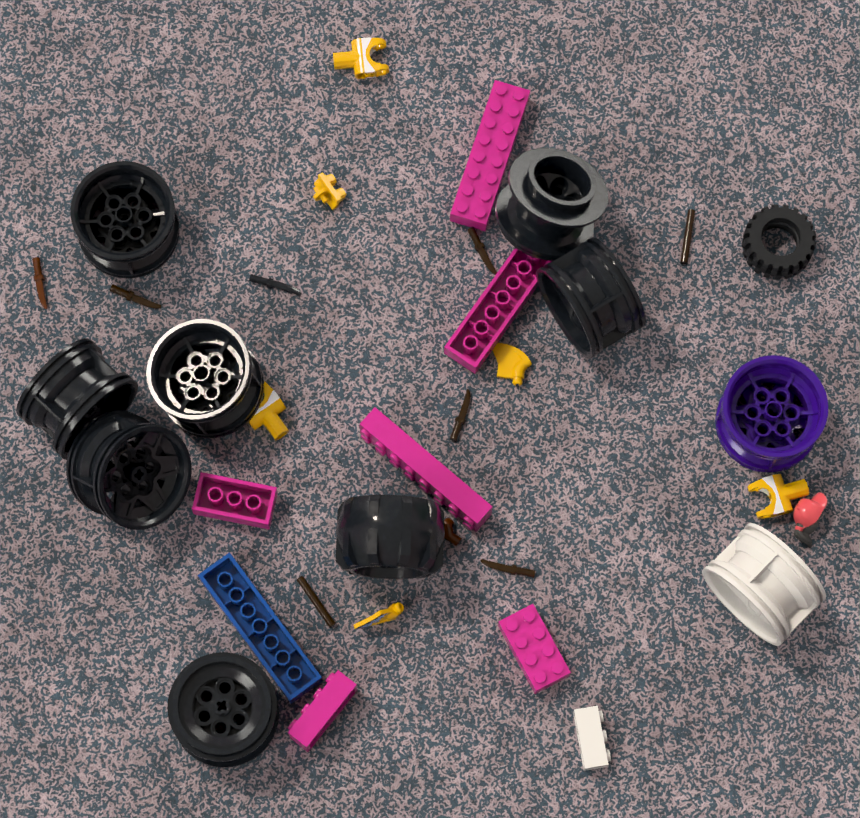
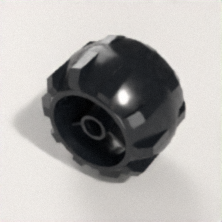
(390, 536)

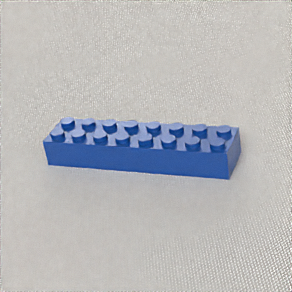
(260, 628)

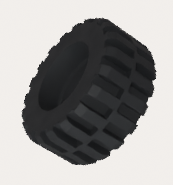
(783, 219)

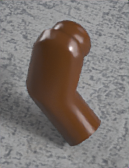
(449, 535)

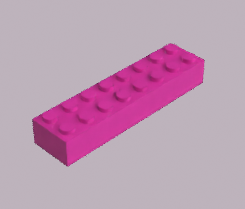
(490, 155)
(494, 311)
(425, 469)

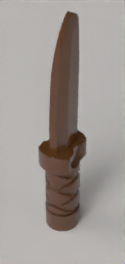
(39, 278)

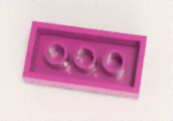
(234, 500)
(534, 648)
(322, 711)

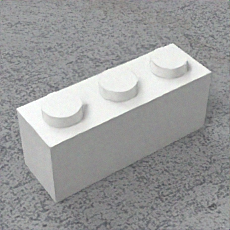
(591, 738)

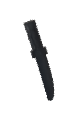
(272, 283)

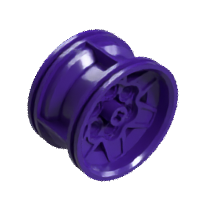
(790, 380)

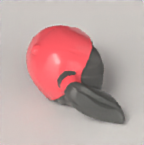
(807, 517)

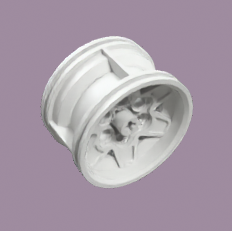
(764, 584)

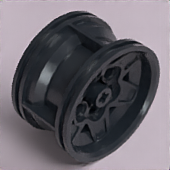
(101, 190)
(591, 297)
(189, 343)
(74, 391)
(106, 462)

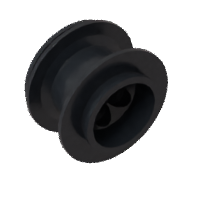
(550, 202)
(239, 742)

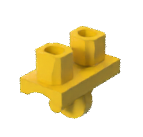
(326, 192)

